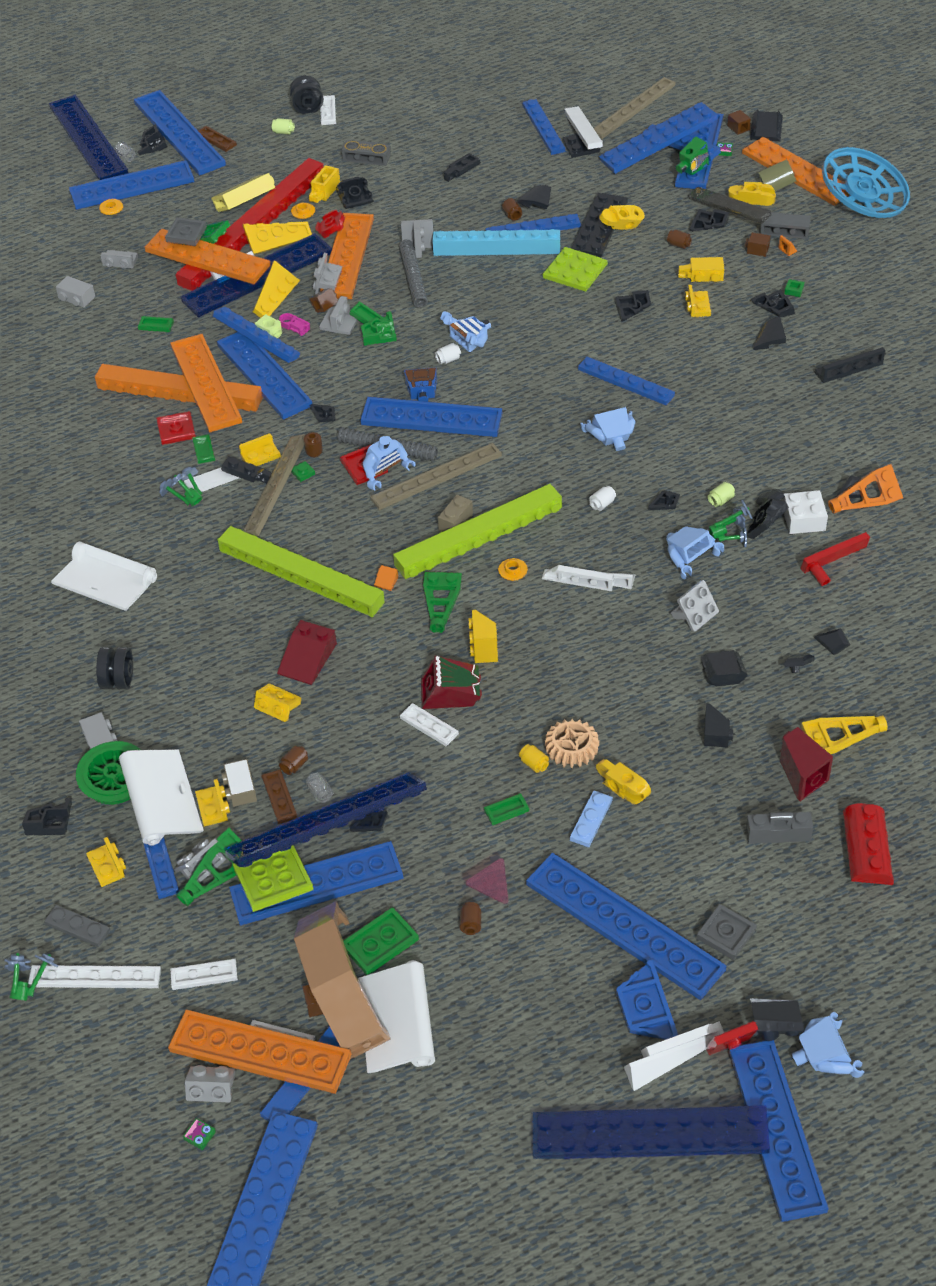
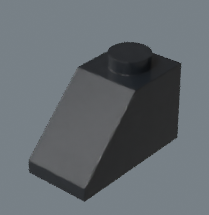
(717, 728)

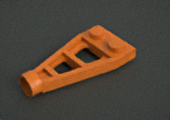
(886, 483)

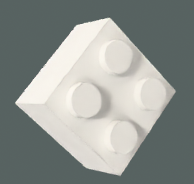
(805, 512)

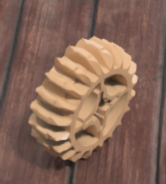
(567, 739)

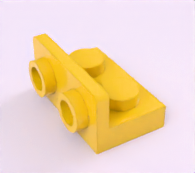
(698, 303)
(259, 450)
(276, 701)
(211, 804)
(106, 864)

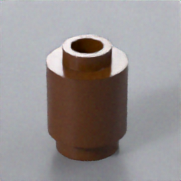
(512, 209)
(679, 238)
(313, 444)
(293, 760)
(470, 918)

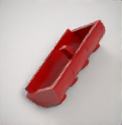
(867, 844)

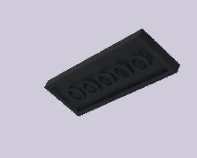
(593, 233)

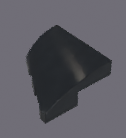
(538, 196)
(709, 220)
(632, 304)
(780, 306)
(770, 333)
(40, 820)

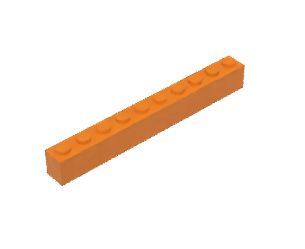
(168, 386)

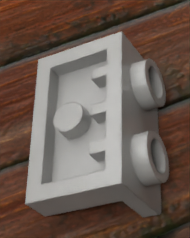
(119, 259)

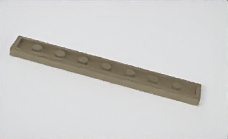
(634, 107)
(435, 476)
(275, 485)

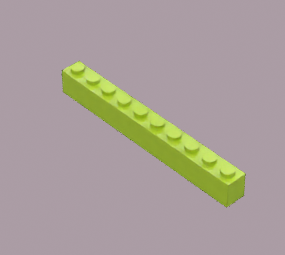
(477, 531)
(301, 571)

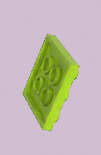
(575, 269)
(274, 879)

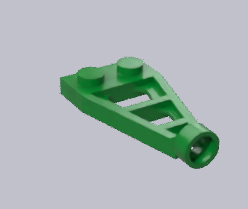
(441, 581)
(226, 839)

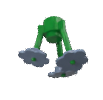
(718, 529)

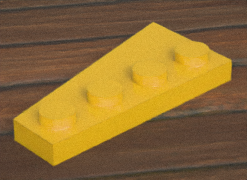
(275, 235)
(274, 291)

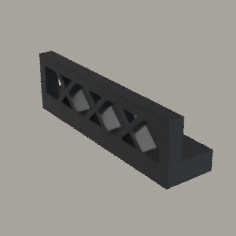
(851, 365)

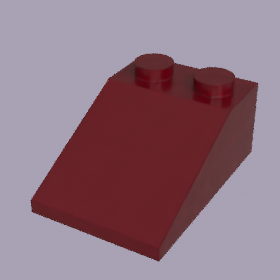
(307, 652)

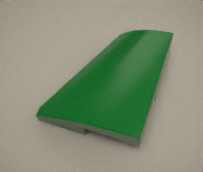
(379, 330)

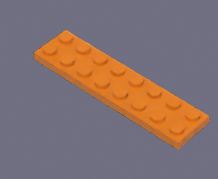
(806, 174)
(350, 250)
(210, 257)
(206, 383)
(260, 1051)

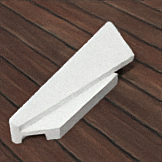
(589, 578)
(670, 1053)

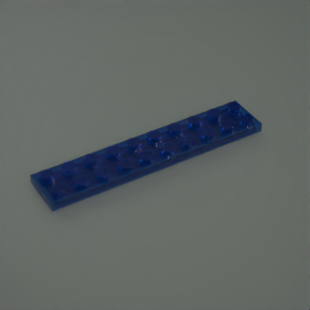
(88, 138)
(229, 289)
(324, 819)
(650, 1132)

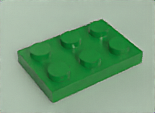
(214, 230)
(380, 941)

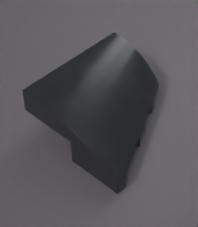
(152, 141)

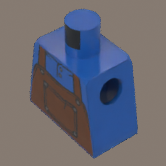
(421, 383)

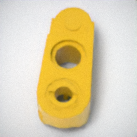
(753, 193)
(622, 216)
(623, 781)

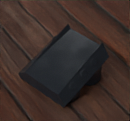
(766, 125)
(354, 192)
(766, 516)
(724, 668)
(777, 1018)

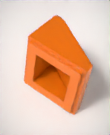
(786, 246)
(386, 578)

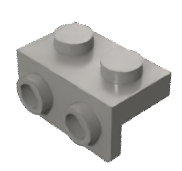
(209, 1084)

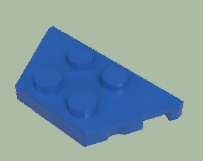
(645, 1004)

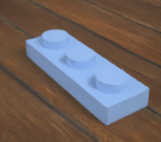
(591, 818)

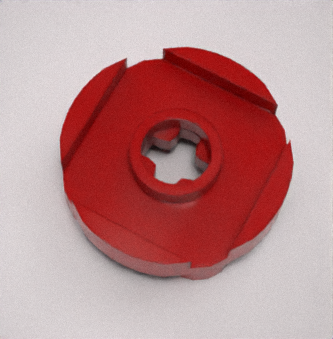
(331, 222)

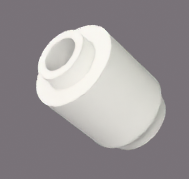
(447, 353)
(602, 498)

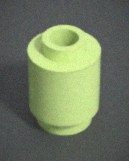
(283, 126)
(721, 494)

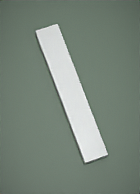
(583, 127)
(97, 976)

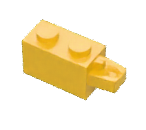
(324, 184)
(703, 269)

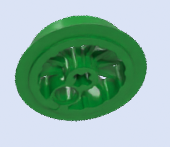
(109, 777)

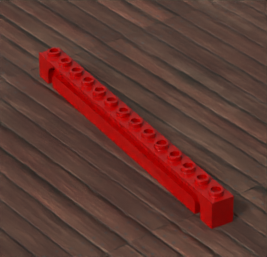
(262, 212)

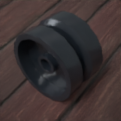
(306, 94)
(114, 667)

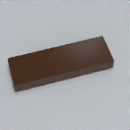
(217, 139)
(279, 796)

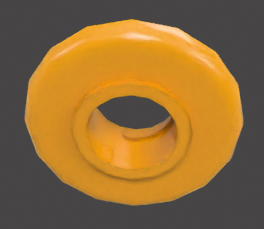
(105, 206)
(308, 211)
(512, 575)

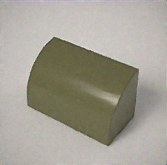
(778, 175)

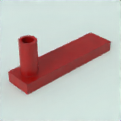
(814, 562)

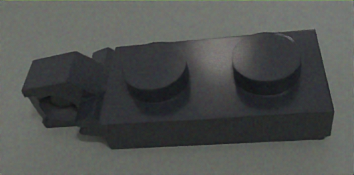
(461, 166)
(245, 470)

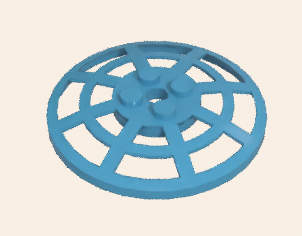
(863, 186)

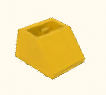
(483, 637)

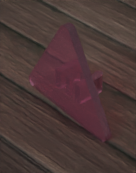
(491, 881)

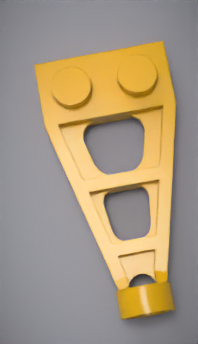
(817, 730)

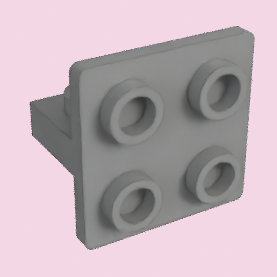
(420, 233)
(326, 275)
(338, 318)
(696, 606)
(188, 863)

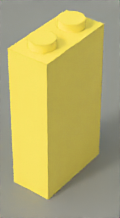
(243, 192)

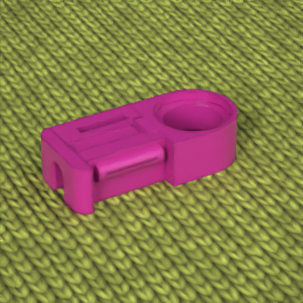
(296, 324)

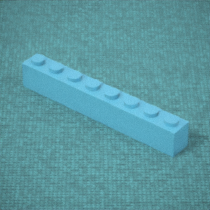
(496, 242)

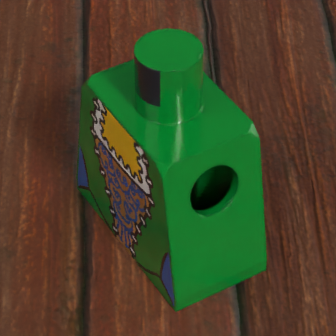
(693, 157)

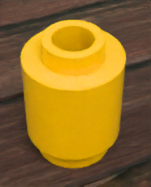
(534, 758)

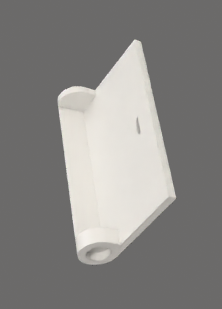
(105, 576)
(160, 794)
(403, 1010)

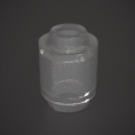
(125, 151)
(319, 787)

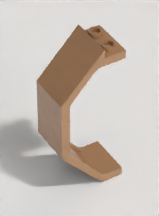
(335, 982)

